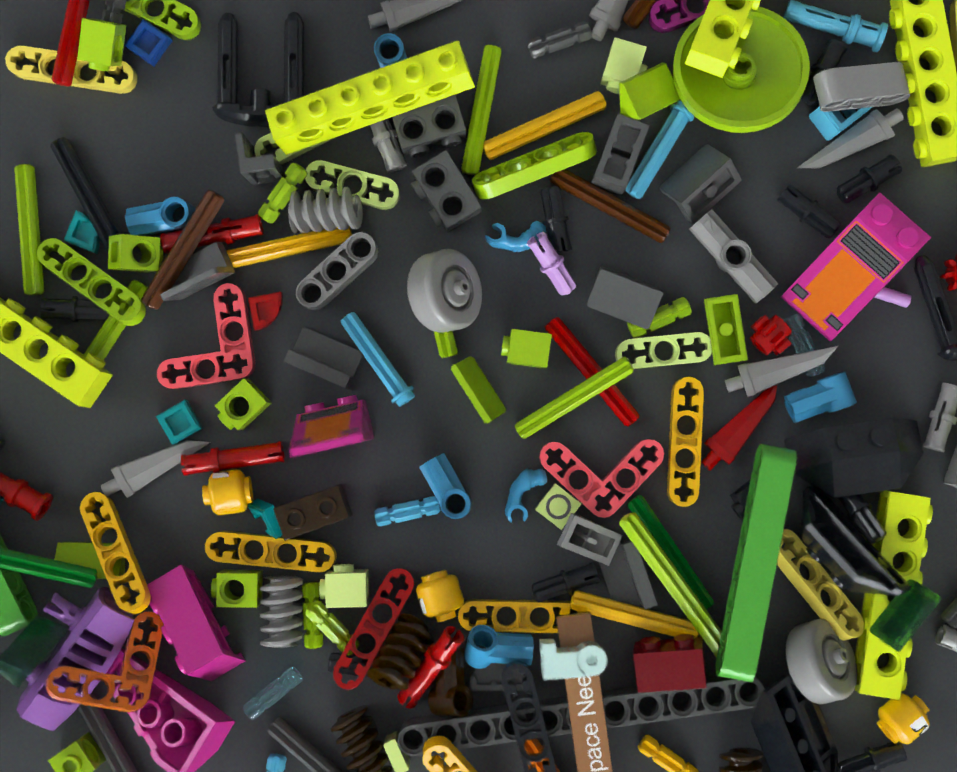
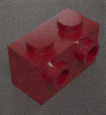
(670, 663)

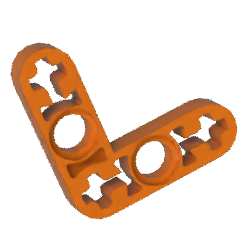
(128, 675)

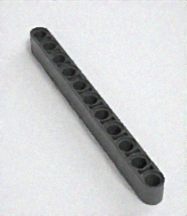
(629, 715)

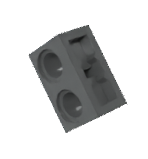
(432, 135)
(620, 154)
(452, 189)

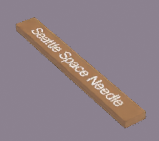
(585, 701)

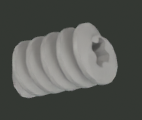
(324, 211)
(282, 611)

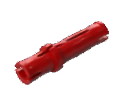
(225, 231)
(219, 460)
(436, 659)

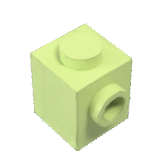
(622, 63)
(345, 587)

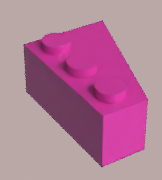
(192, 625)

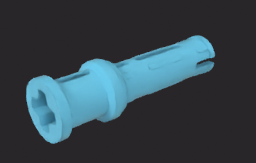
(850, 28)

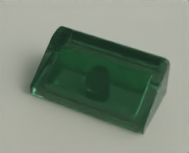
(904, 616)
(30, 649)

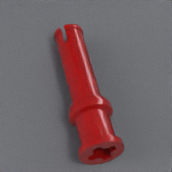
(20, 494)

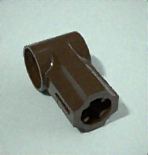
(450, 694)

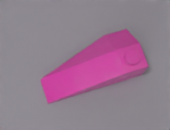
(175, 721)

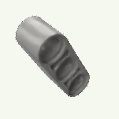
(861, 86)
(342, 255)

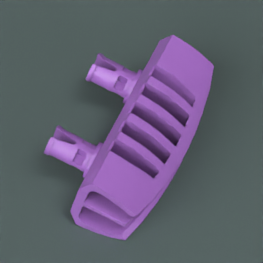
(90, 644)

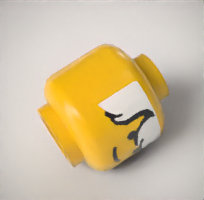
(228, 492)
(440, 595)
(903, 719)

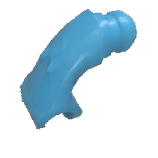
(515, 244)
(524, 482)

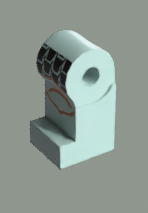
(571, 662)

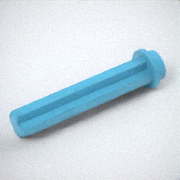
(659, 150)
(377, 359)

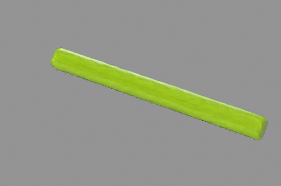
(672, 580)

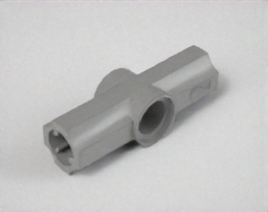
(749, 272)

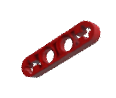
(370, 626)

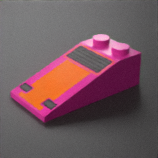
(855, 267)
(331, 426)

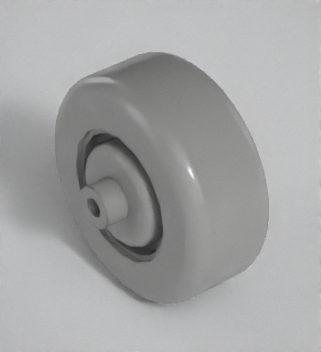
(444, 290)
(820, 662)

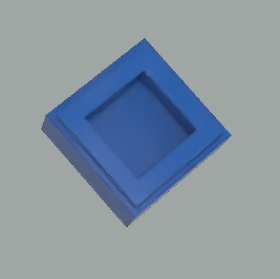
(148, 42)

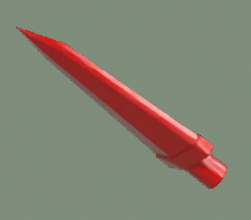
(732, 436)

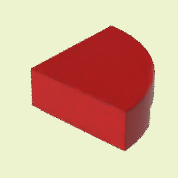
(265, 309)

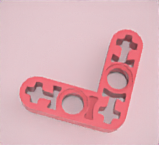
(228, 348)
(596, 485)

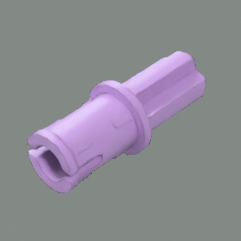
(552, 264)

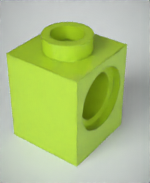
(101, 43)
(121, 253)
(527, 348)
(257, 404)
(251, 580)
(79, 756)

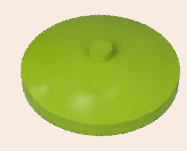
(761, 86)

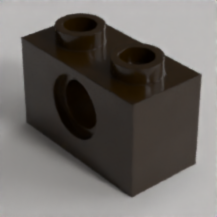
(313, 512)

